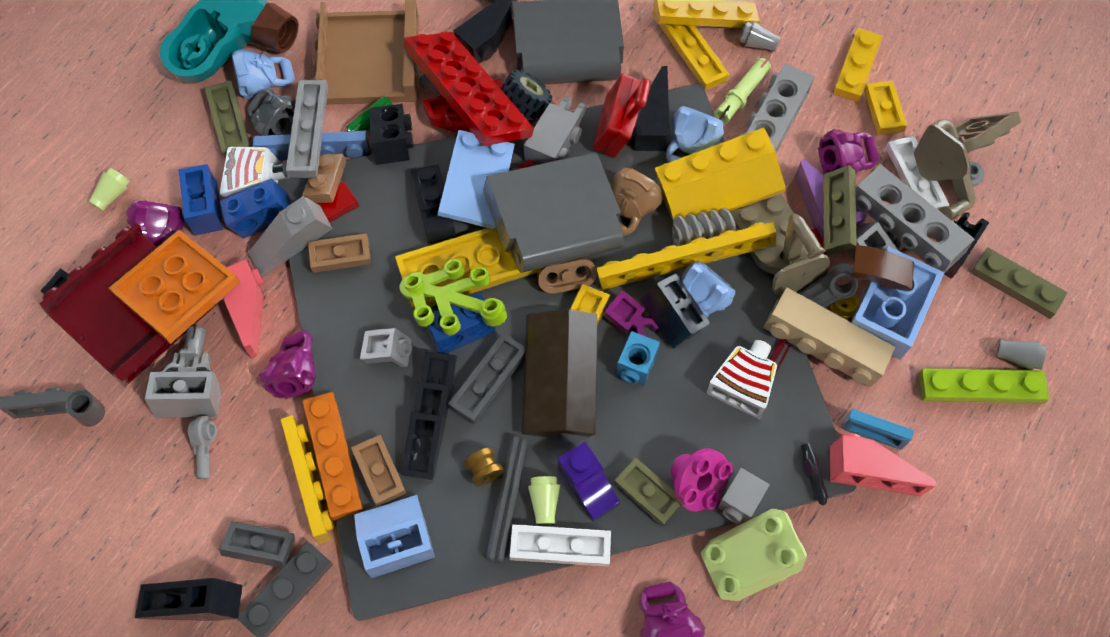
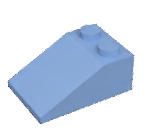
(466, 177)
(897, 313)

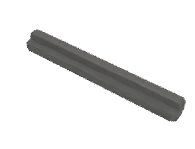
(506, 500)

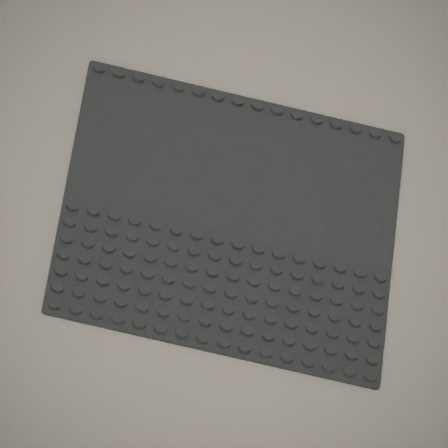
(631, 420)

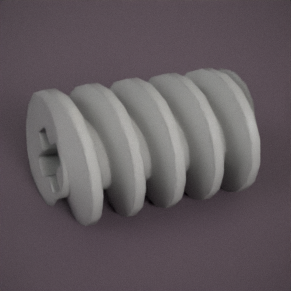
(701, 226)

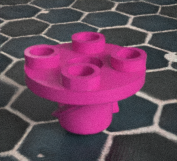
(700, 479)

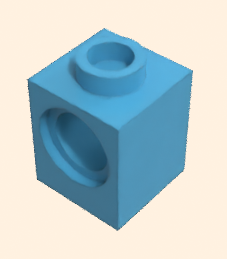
(641, 347)

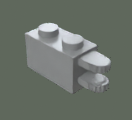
(555, 133)

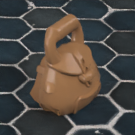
(635, 196)

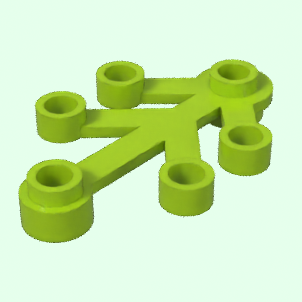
(418, 286)

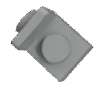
(386, 346)

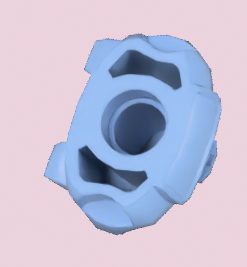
(258, 72)
(693, 132)
(707, 288)

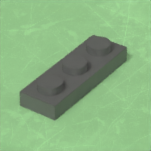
(488, 378)
(285, 591)

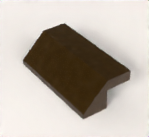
(560, 374)

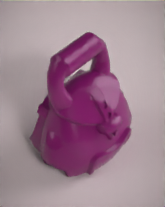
(844, 149)
(156, 220)
(290, 370)
(668, 618)

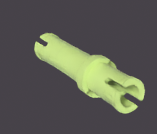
(736, 97)

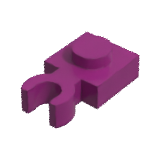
(626, 314)

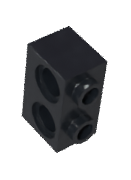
(390, 134)

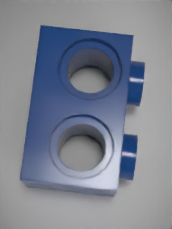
(200, 199)
(254, 208)
(471, 329)

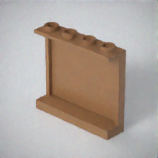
(366, 55)

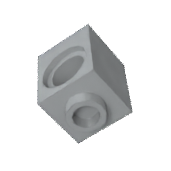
(743, 497)

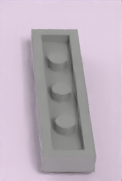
(307, 129)

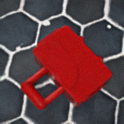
(620, 114)

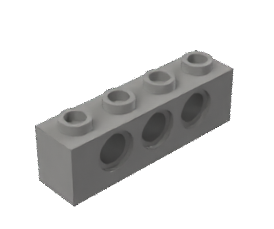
(782, 102)
(926, 219)

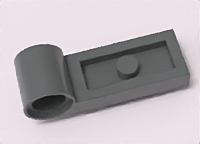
(52, 402)

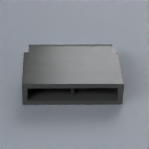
(568, 40)
(554, 211)

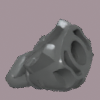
(271, 113)

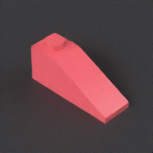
(246, 305)
(872, 466)

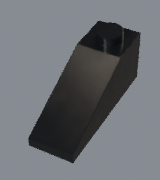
(486, 29)
(653, 120)
(190, 600)

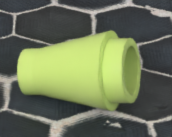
(108, 189)
(544, 498)

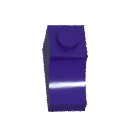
(587, 481)

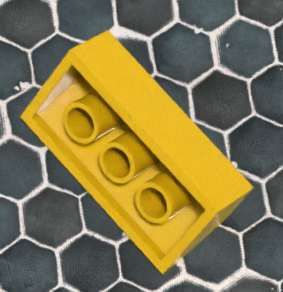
(722, 176)

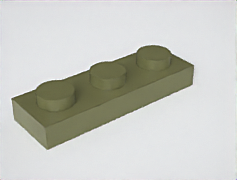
(227, 116)
(839, 210)
(1019, 283)

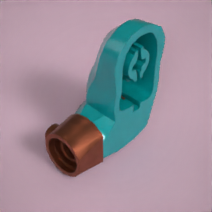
(218, 29)

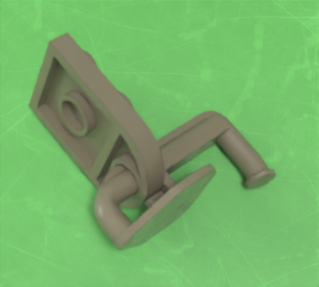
(944, 151)
(795, 242)

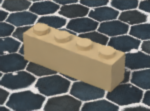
(829, 337)

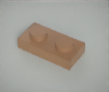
(329, 175)
(339, 253)
(378, 470)

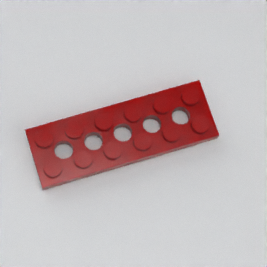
(468, 88)

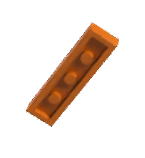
(333, 456)

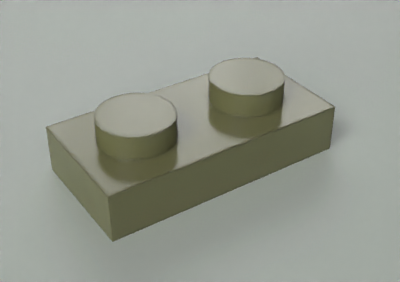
(648, 491)

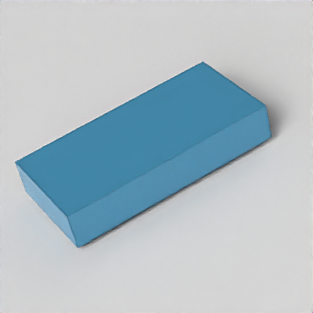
(877, 429)

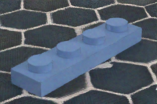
(350, 144)

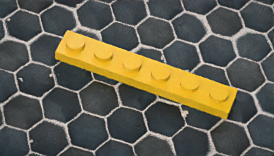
(678, 258)

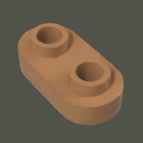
(566, 278)

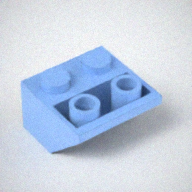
(393, 536)

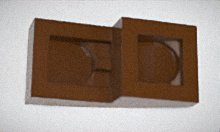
(883, 266)

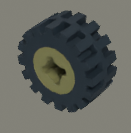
(527, 94)

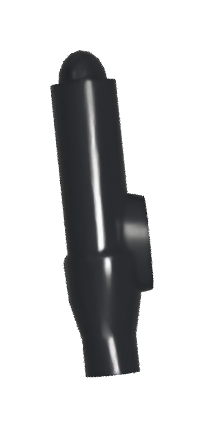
(812, 470)

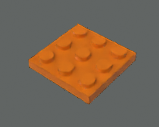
(174, 286)

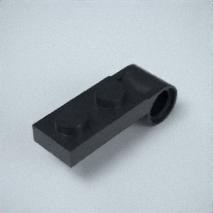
(429, 192)

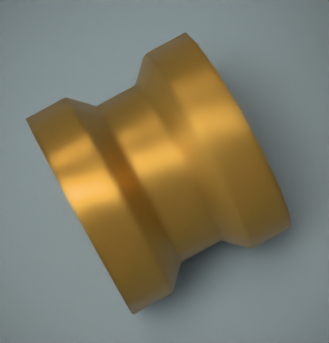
(483, 466)

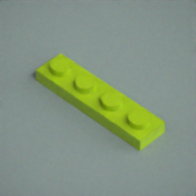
(983, 386)

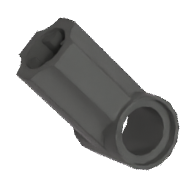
(827, 291)

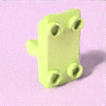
(754, 555)

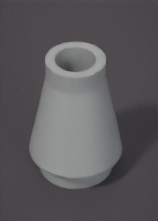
(758, 37)
(1023, 353)

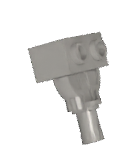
(186, 384)

